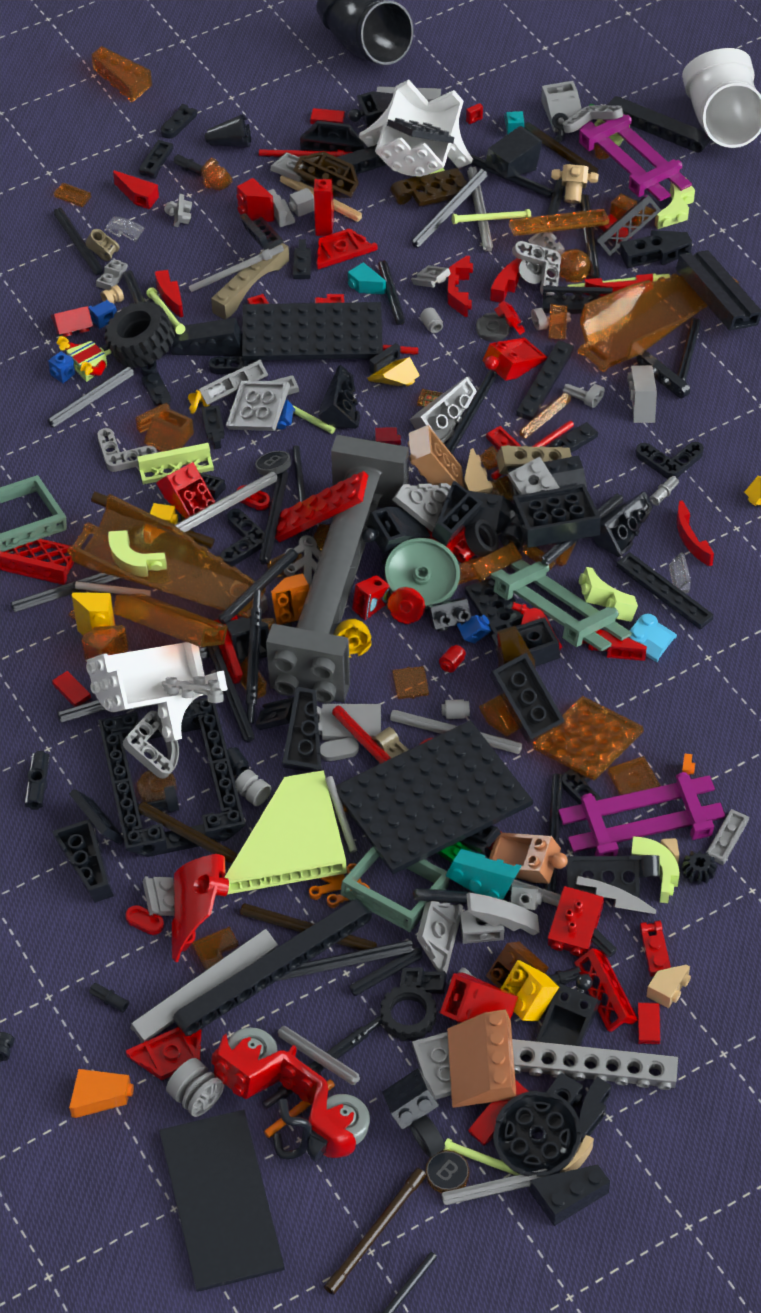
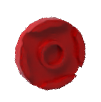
(406, 605)

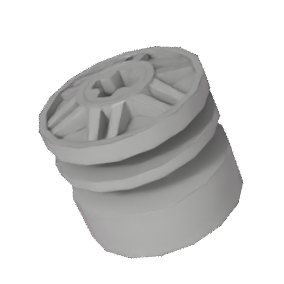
(195, 1087)

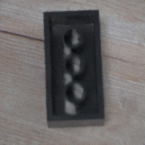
(526, 698)

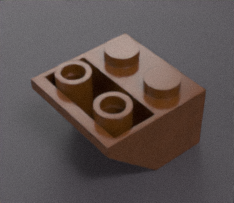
(507, 959)

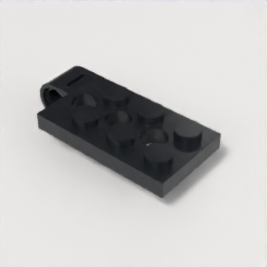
(486, 605)
(637, 864)

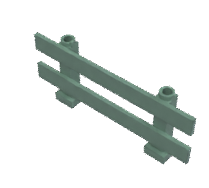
(574, 630)

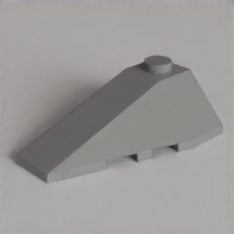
(446, 410)

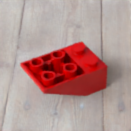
(186, 490)
(471, 997)

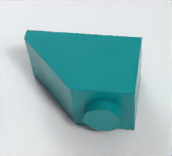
(513, 120)
(366, 280)

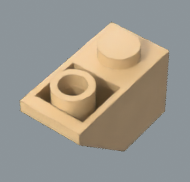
(667, 985)

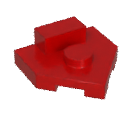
(512, 318)

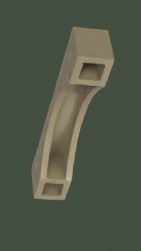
(230, 296)

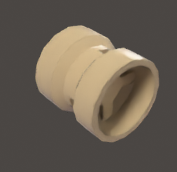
(113, 295)

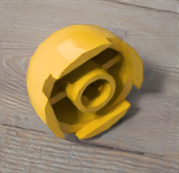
(358, 635)

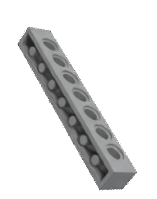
(601, 1057)

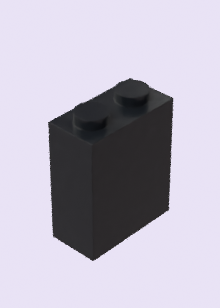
(410, 1098)

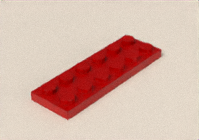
(321, 506)

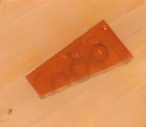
(122, 73)

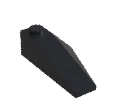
(338, 404)
(623, 524)

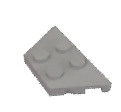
(439, 931)

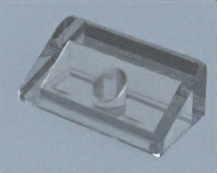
(680, 574)

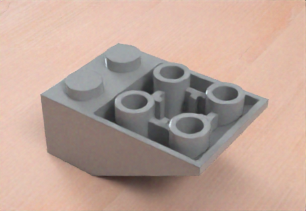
(560, 99)

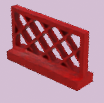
(34, 567)

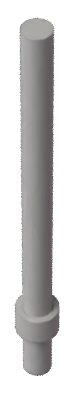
(265, 255)

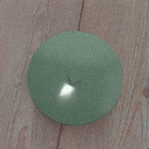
(423, 567)

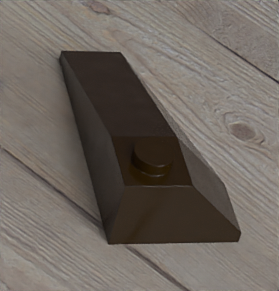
(511, 646)

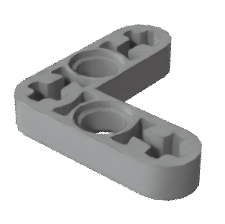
(589, 113)
(547, 263)
(117, 456)

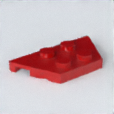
(342, 247)
(166, 1052)

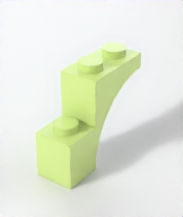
(678, 209)
(599, 593)

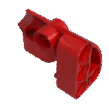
(194, 897)

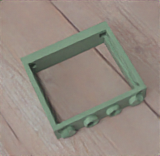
(35, 530)
(383, 906)

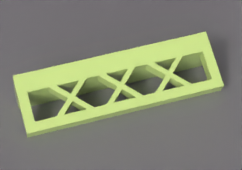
(174, 460)

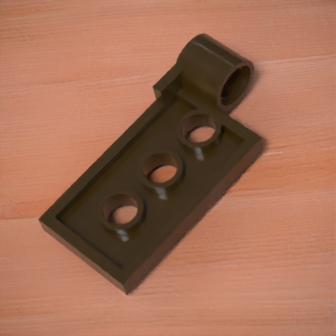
(405, 189)

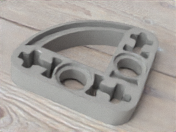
(142, 746)

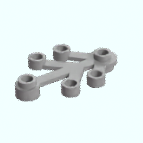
(309, 546)
(172, 686)

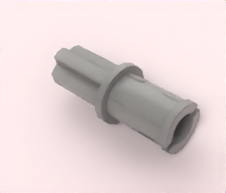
(663, 490)

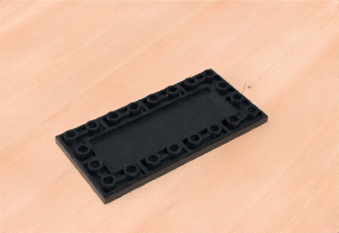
(221, 1200)

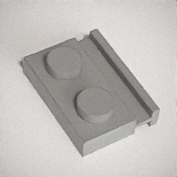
(431, 275)
(159, 895)

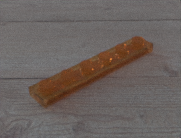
(558, 222)

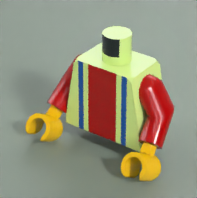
(87, 357)

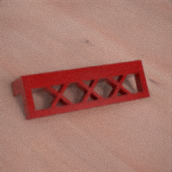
(612, 988)

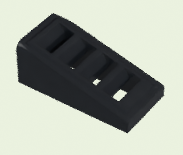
(218, 483)

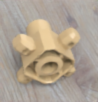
(574, 179)

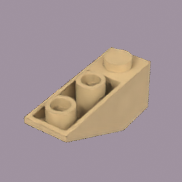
(476, 476)

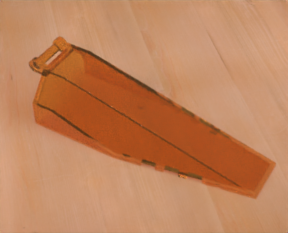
(635, 319)
(190, 569)

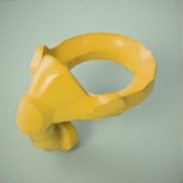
(194, 399)

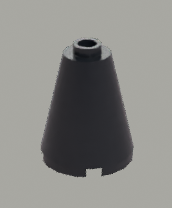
(230, 133)

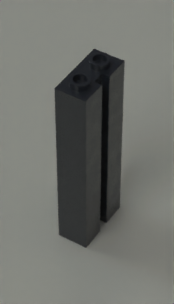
(718, 290)

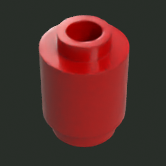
(452, 658)

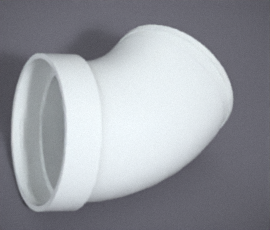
(724, 96)

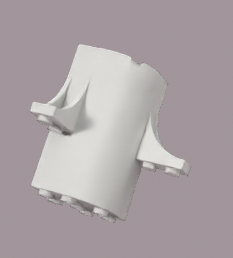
(412, 154)
(136, 681)

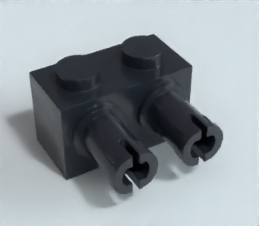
(448, 613)

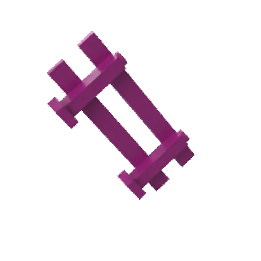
(639, 178)
(606, 839)

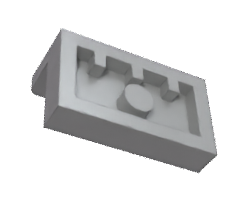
(281, 210)
(548, 241)

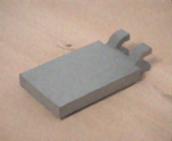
(366, 715)

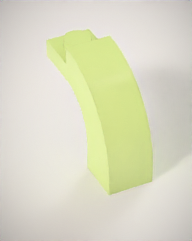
(131, 561)
(668, 865)

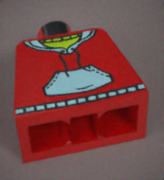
(370, 596)

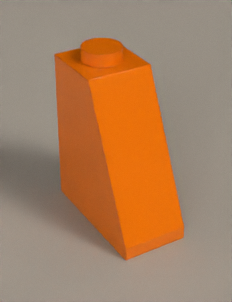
(99, 1092)

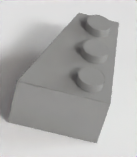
(642, 393)

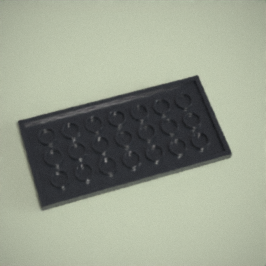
(312, 331)

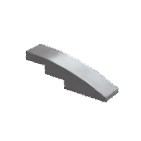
(230, 383)
(621, 898)
(498, 912)

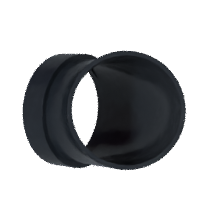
(369, 28)

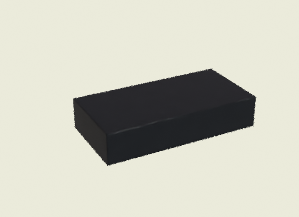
(384, 358)

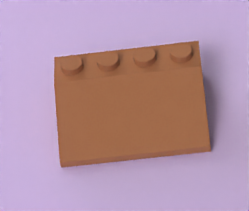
(482, 1060)

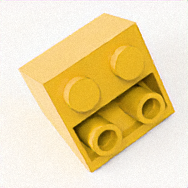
(533, 988)

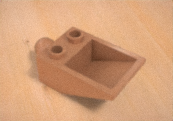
(534, 852)

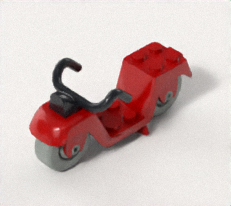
(251, 1064)

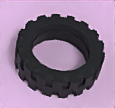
(408, 1031)

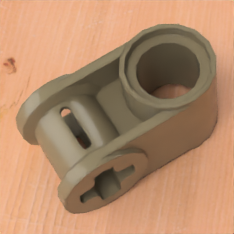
(102, 244)

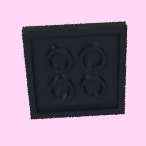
(423, 131)

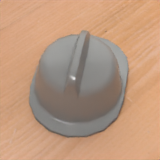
(531, 271)

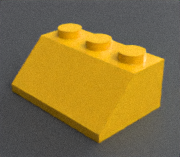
(92, 611)

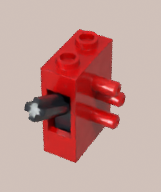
(577, 922)

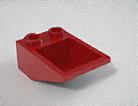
(512, 358)

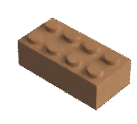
(433, 458)

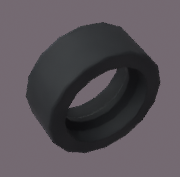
(474, 541)
(427, 1136)

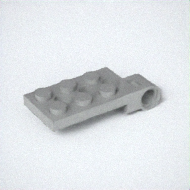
(536, 469)

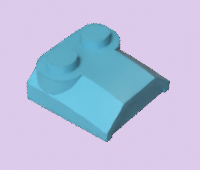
(653, 635)

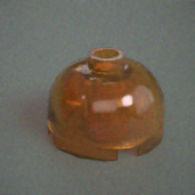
(215, 176)
(574, 265)

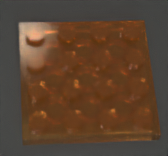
(589, 738)

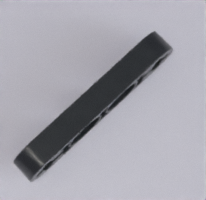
(664, 375)

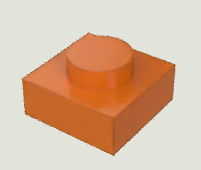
(688, 765)

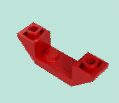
(459, 300)

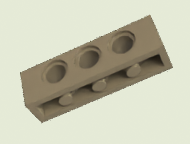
(517, 456)

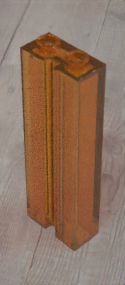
(170, 619)

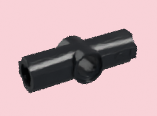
(38, 772)

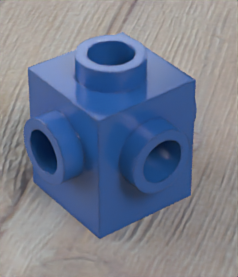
(61, 367)

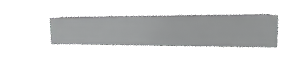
(162, 1015)

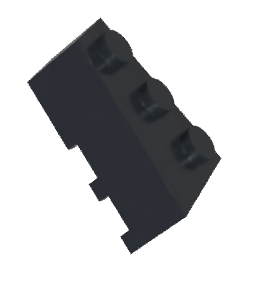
(455, 513)
(569, 1191)

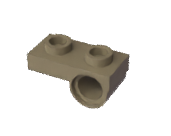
(389, 742)

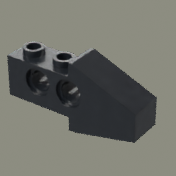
(659, 246)

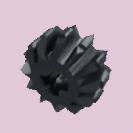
(699, 867)

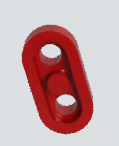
(258, 501)

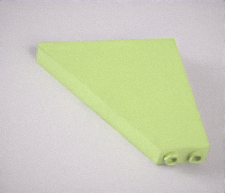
(292, 839)

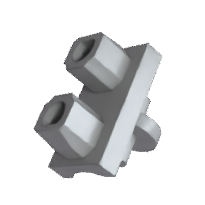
(177, 210)

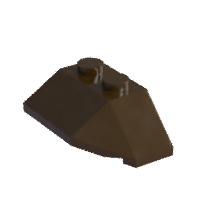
(327, 166)

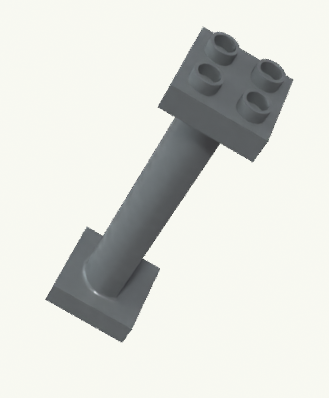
(311, 652)

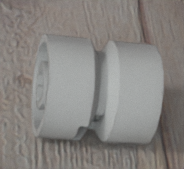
(254, 790)

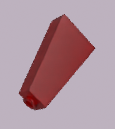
(323, 207)

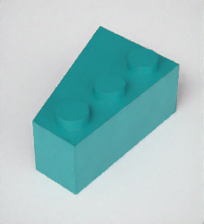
(482, 874)

